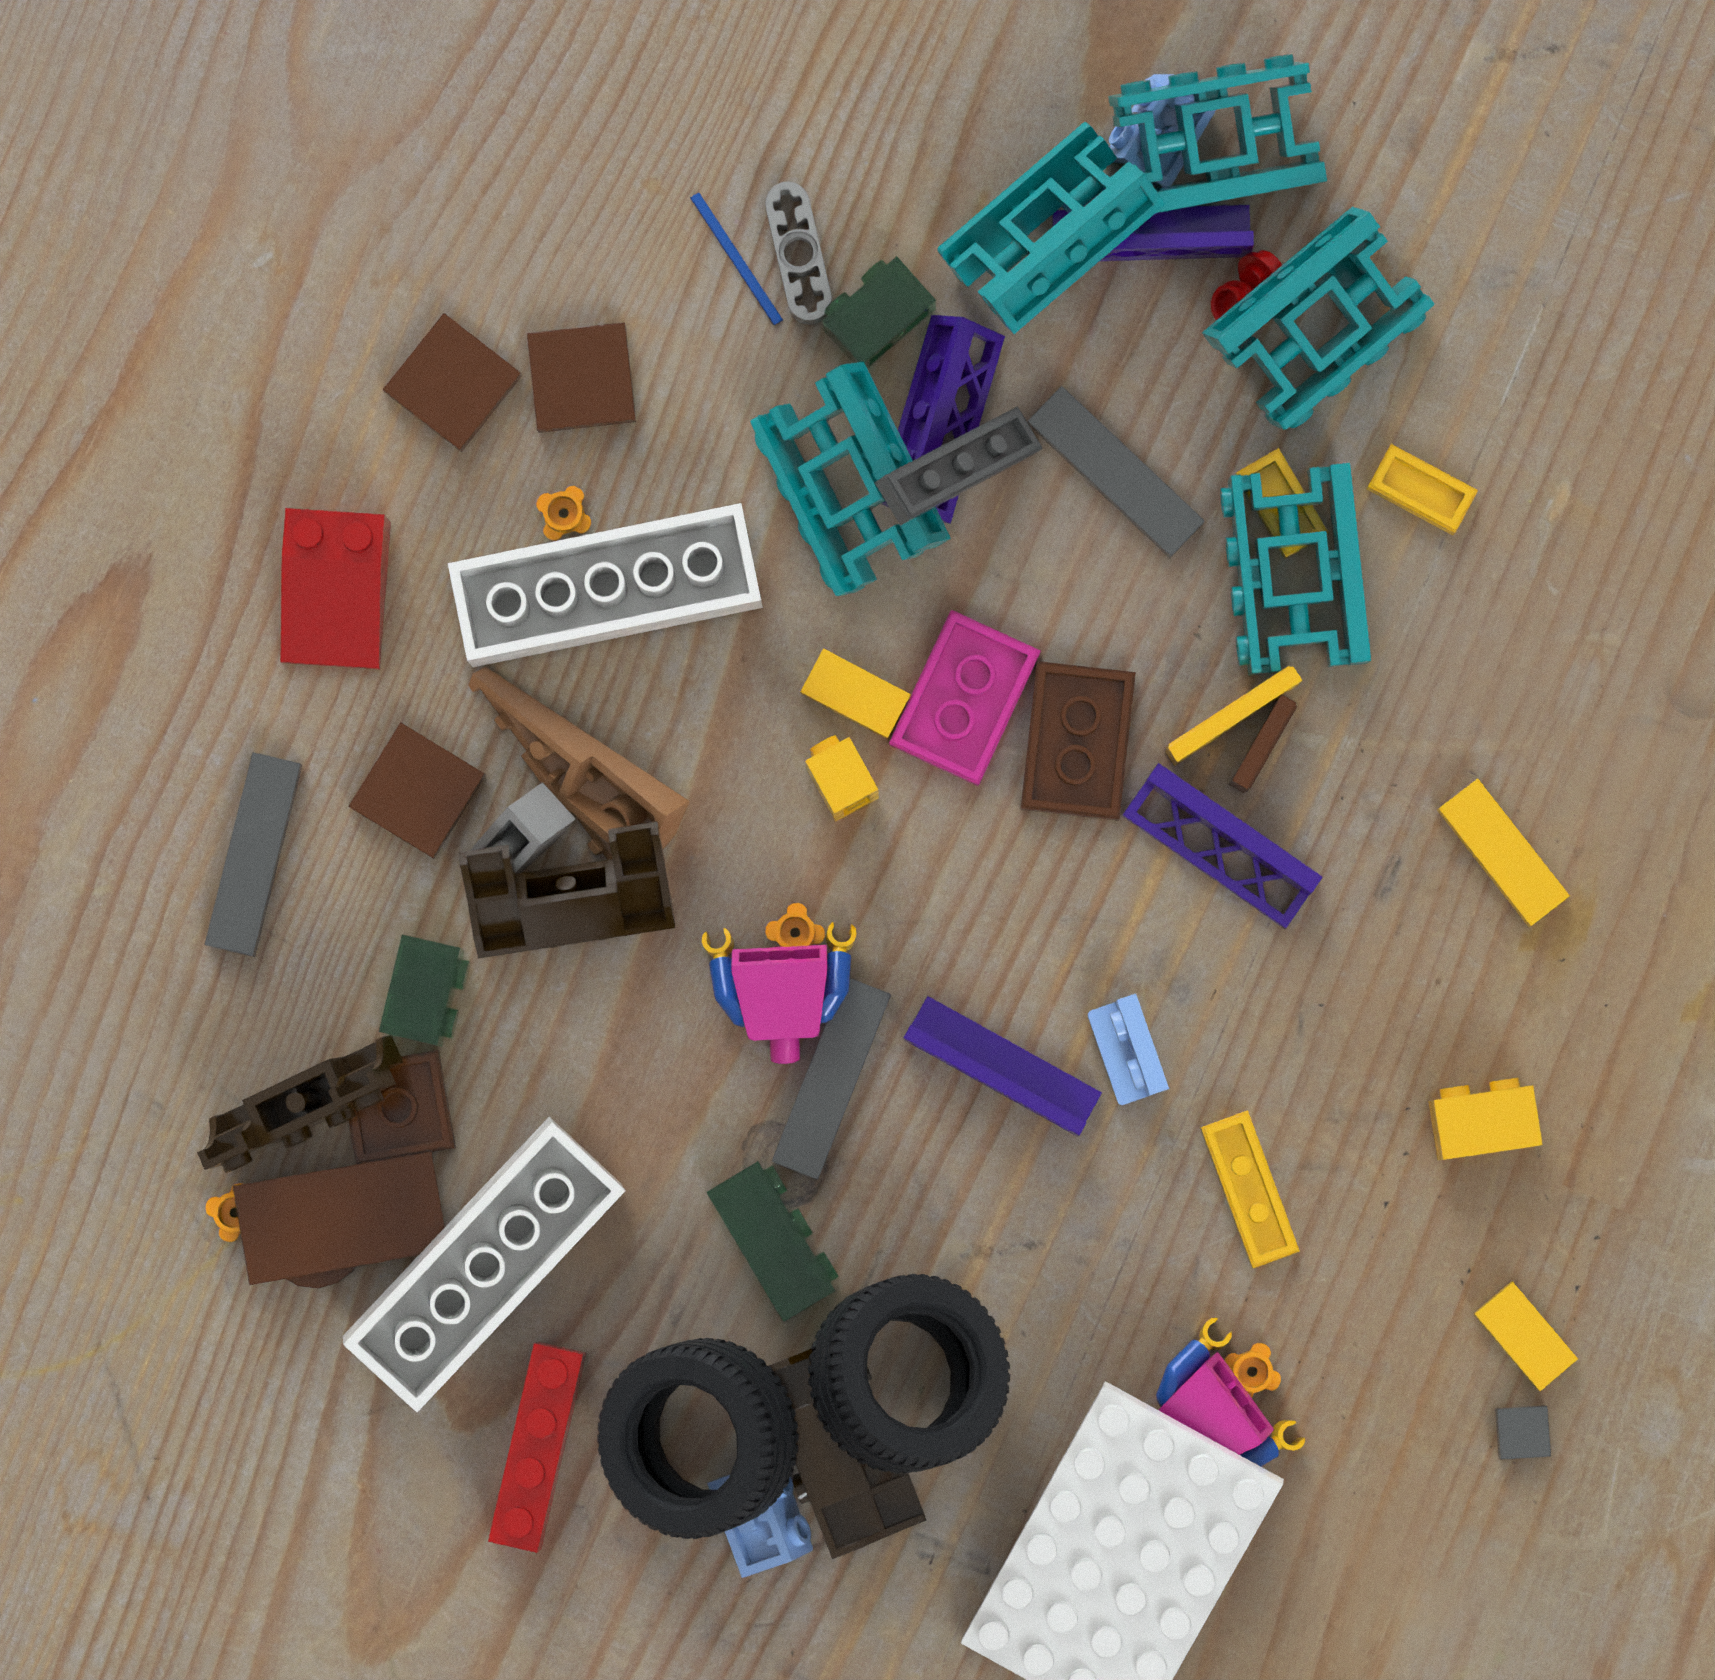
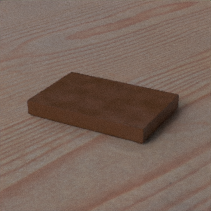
(1078, 741)

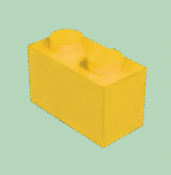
(841, 776)
(1484, 1121)

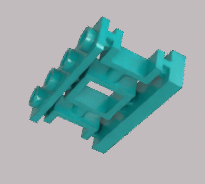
(1222, 173)
(1065, 249)
(1294, 290)
(875, 452)
(1339, 566)

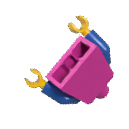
(781, 989)
(1213, 1402)

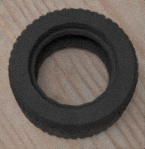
(972, 1352)
(637, 1462)

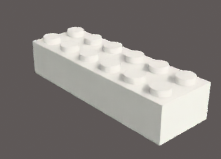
(605, 585)
(482, 1264)

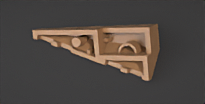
(581, 771)

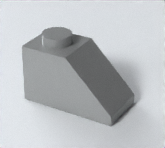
(528, 827)

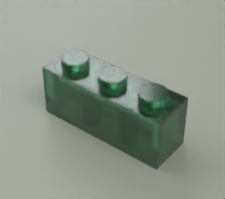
(773, 1239)

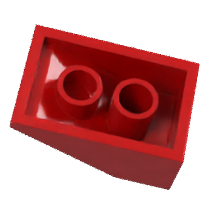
(333, 587)

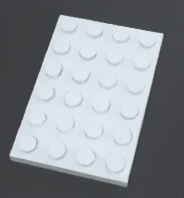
(1122, 1550)

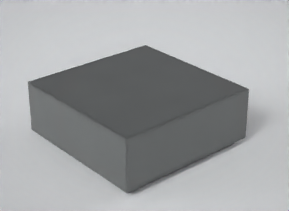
(1523, 1432)

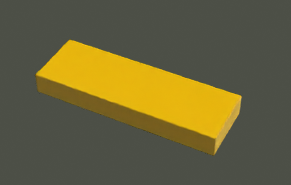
(1232, 715)
(1503, 852)
(1249, 1189)

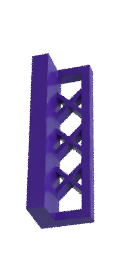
(1186, 234)
(939, 373)
(1232, 830)
(1002, 1066)

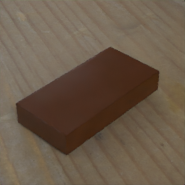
(1263, 744)

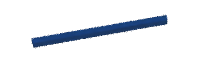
(736, 258)

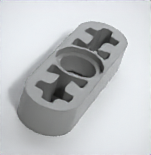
(778, 221)

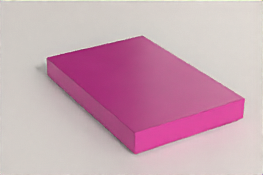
(964, 698)

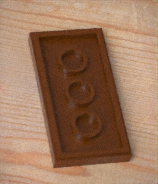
(338, 1217)

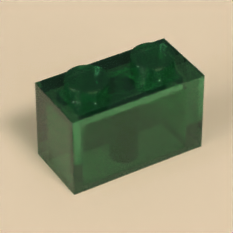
(878, 312)
(424, 991)

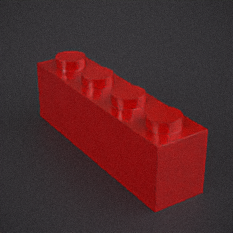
(537, 1447)

